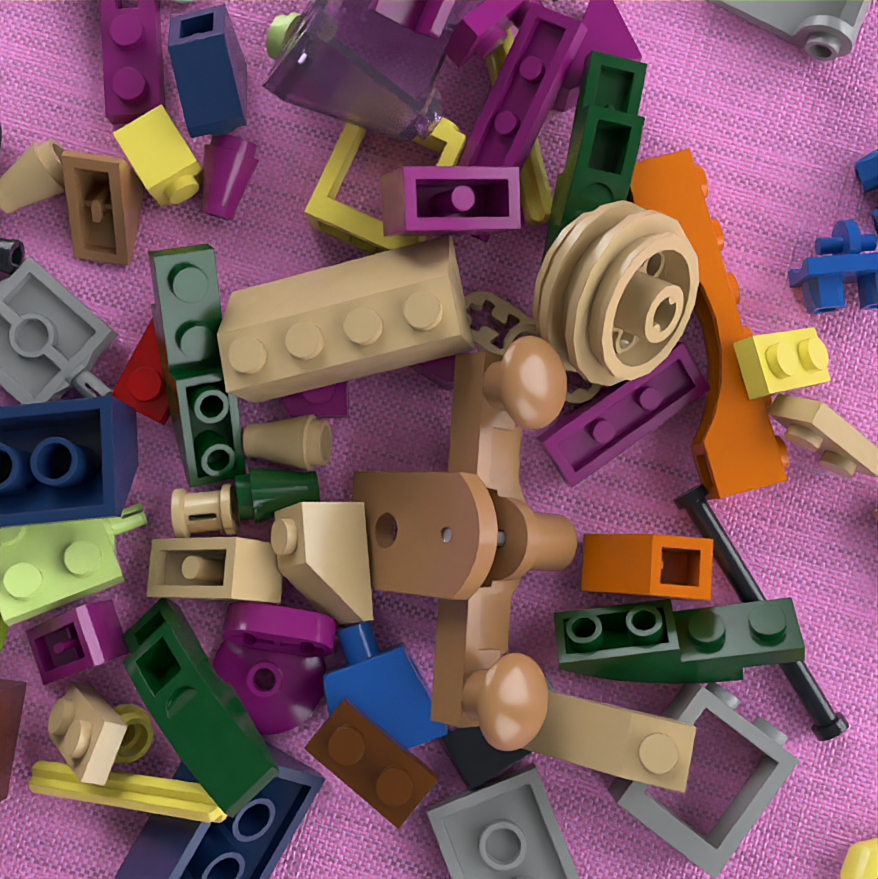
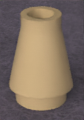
(33, 176)
(290, 441)

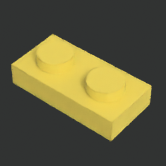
(782, 362)

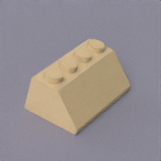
(345, 322)

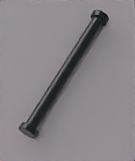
(826, 722)

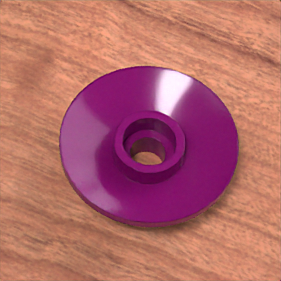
(295, 691)

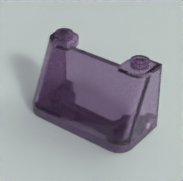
(364, 68)

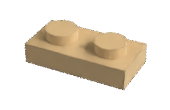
(822, 430)
(86, 732)

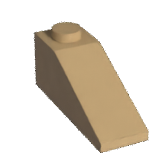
(616, 741)

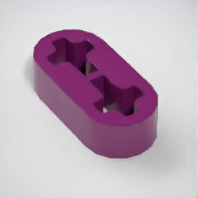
(279, 629)

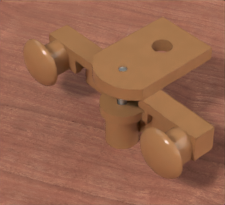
(474, 538)

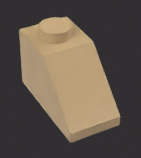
(326, 557)
(214, 570)

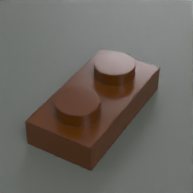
(371, 762)

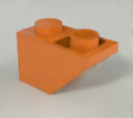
(647, 566)

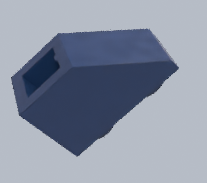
(208, 71)

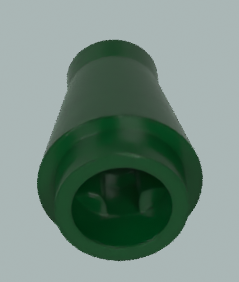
(269, 490)

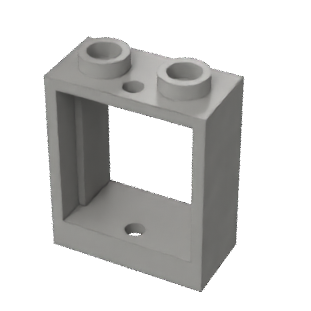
(715, 850)

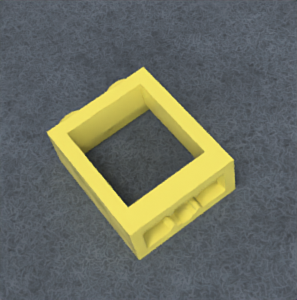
(352, 225)

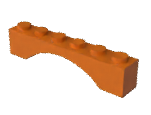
(735, 435)

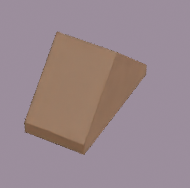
(102, 206)

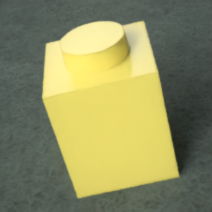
(161, 157)

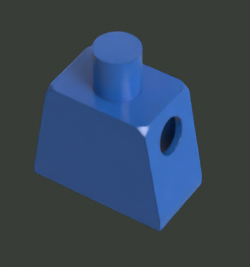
(383, 686)

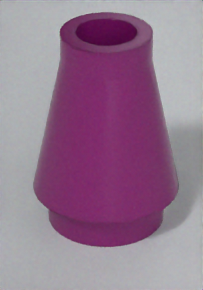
(226, 173)

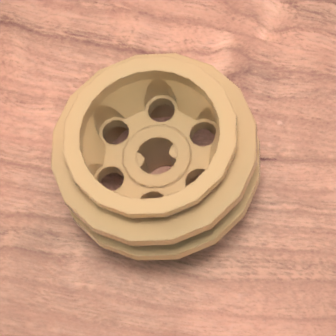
(616, 292)

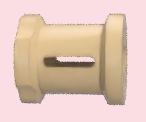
(205, 511)

